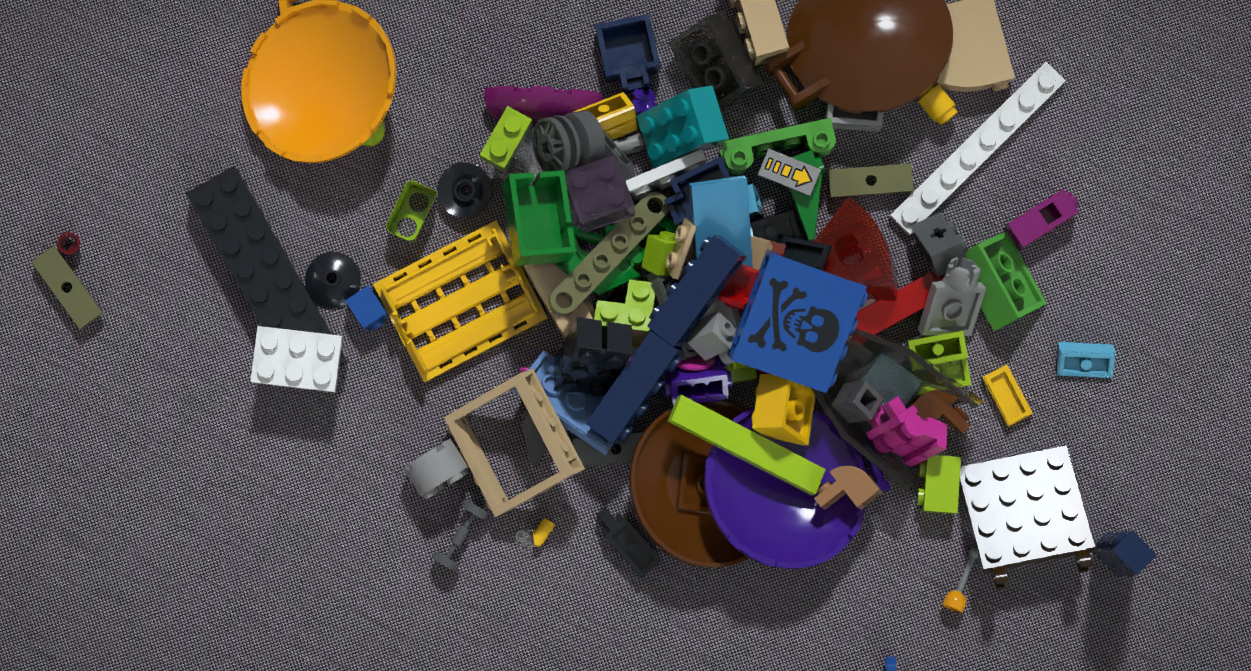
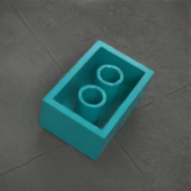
(682, 126)

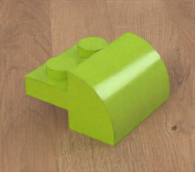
(947, 353)

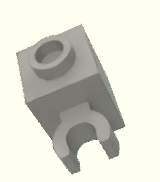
(713, 337)

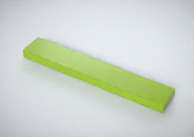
(746, 445)

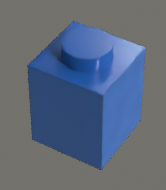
(367, 309)

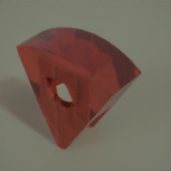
(859, 251)

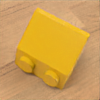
(783, 409)

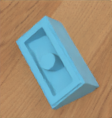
(1085, 360)

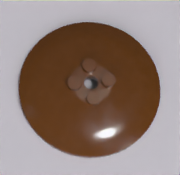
(668, 492)

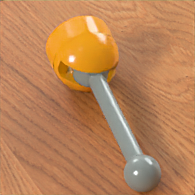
(955, 599)

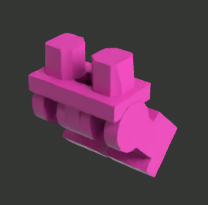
(906, 433)

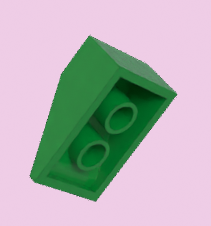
(808, 206)

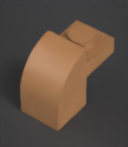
(849, 481)

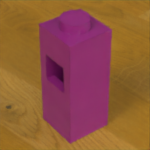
(1042, 218)

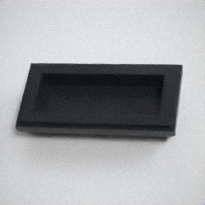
(807, 252)

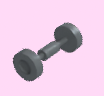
(460, 536)

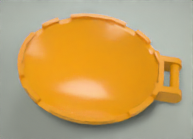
(318, 81)

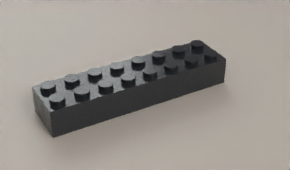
(255, 255)

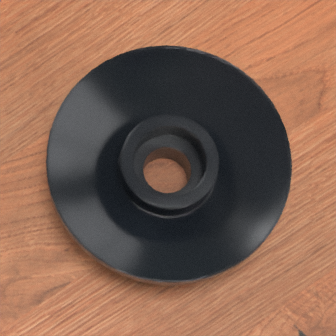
(451, 190)
(347, 281)

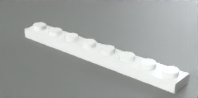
(977, 148)

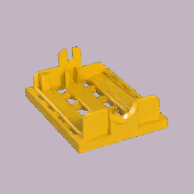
(444, 270)

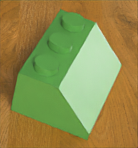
(1007, 281)

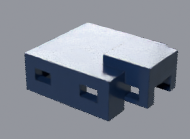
(628, 52)
(680, 203)

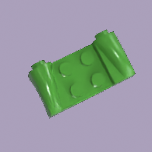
(814, 136)

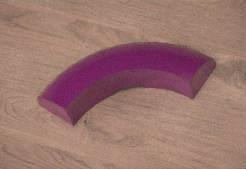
(537, 101)

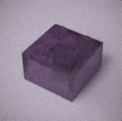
(599, 194)

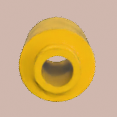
(938, 105)

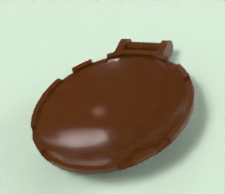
(864, 52)

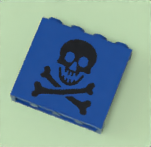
(797, 322)

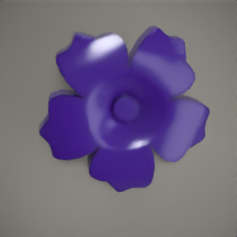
(643, 100)

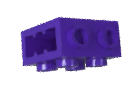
(700, 385)

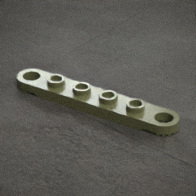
(607, 255)

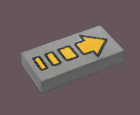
(789, 172)

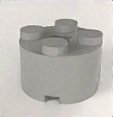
(436, 467)

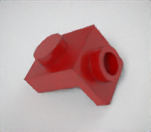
(738, 289)

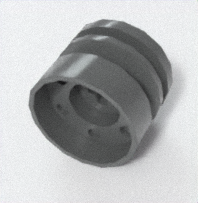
(568, 141)

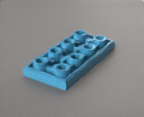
(722, 210)

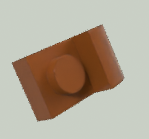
(937, 404)

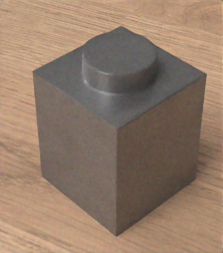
(857, 401)

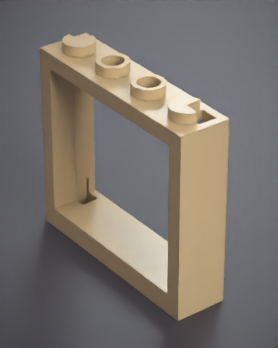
(547, 425)

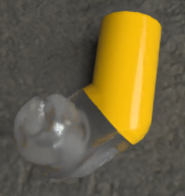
(536, 537)

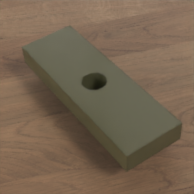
(888, 180)
(57, 275)

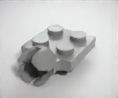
(954, 300)

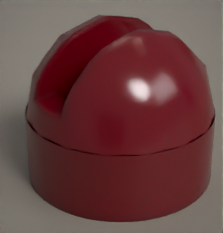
(74, 246)

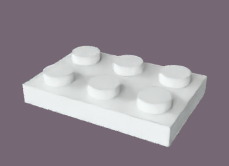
(661, 176)
(296, 359)

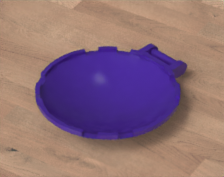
(776, 520)

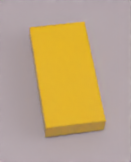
(1007, 395)

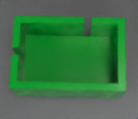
(538, 217)

